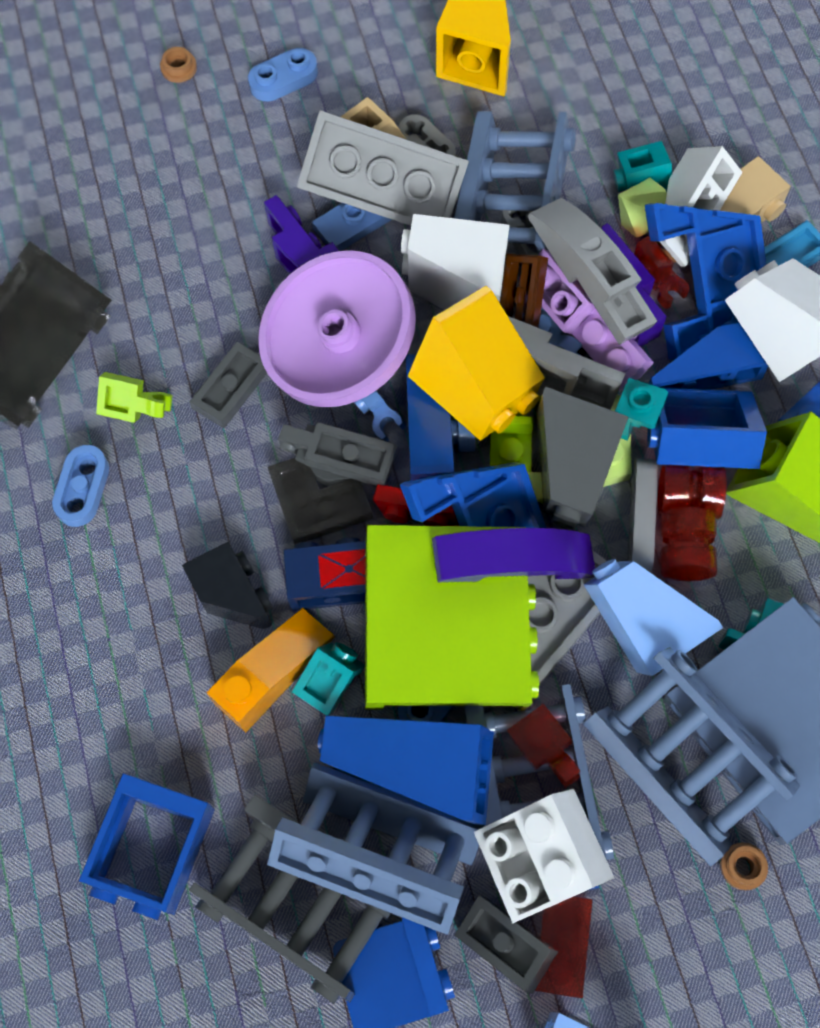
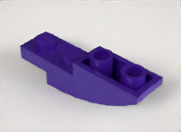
(291, 243)

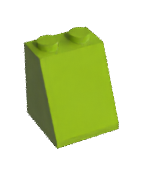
(788, 476)

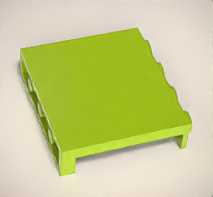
(443, 638)

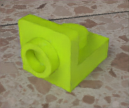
(513, 443)

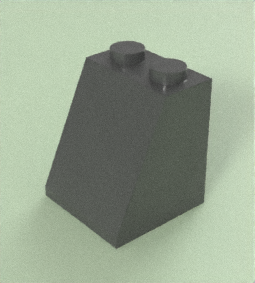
(575, 454)

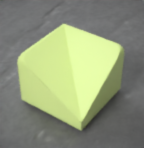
(633, 203)

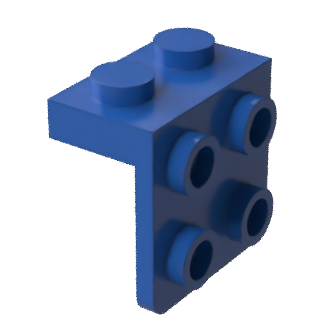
(397, 977)

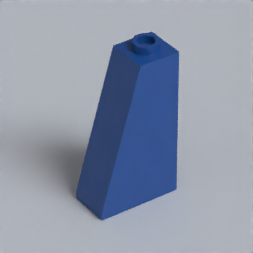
(428, 432)
(421, 760)

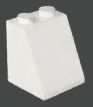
(453, 258)
(780, 314)

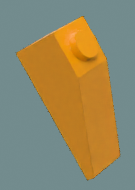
(268, 669)

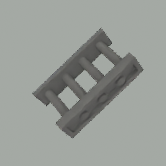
(214, 905)

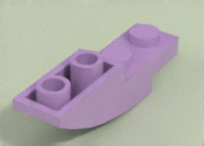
(577, 316)

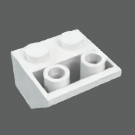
(543, 854)

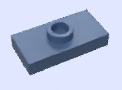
(346, 225)

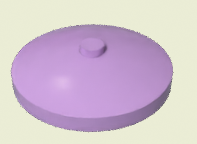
(337, 328)

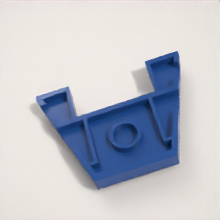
(721, 252)
(479, 497)

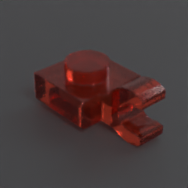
(660, 268)
(542, 742)

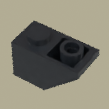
(224, 588)

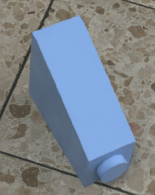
(647, 613)

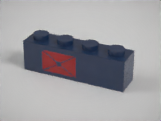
(325, 574)

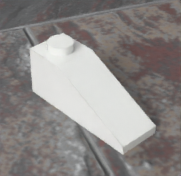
(699, 181)

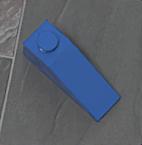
(715, 361)

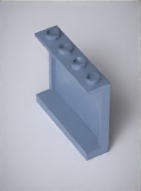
(774, 691)

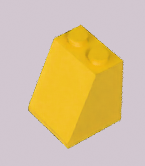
(474, 44)
(477, 365)

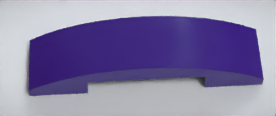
(513, 553)

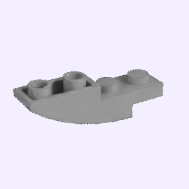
(597, 263)
(569, 371)

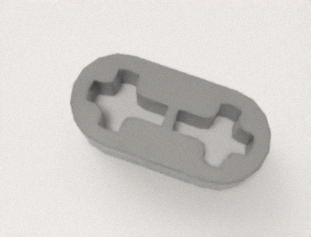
(430, 134)

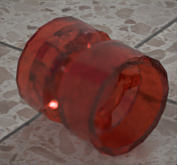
(691, 488)
(688, 541)

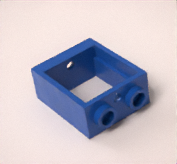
(709, 429)
(106, 843)

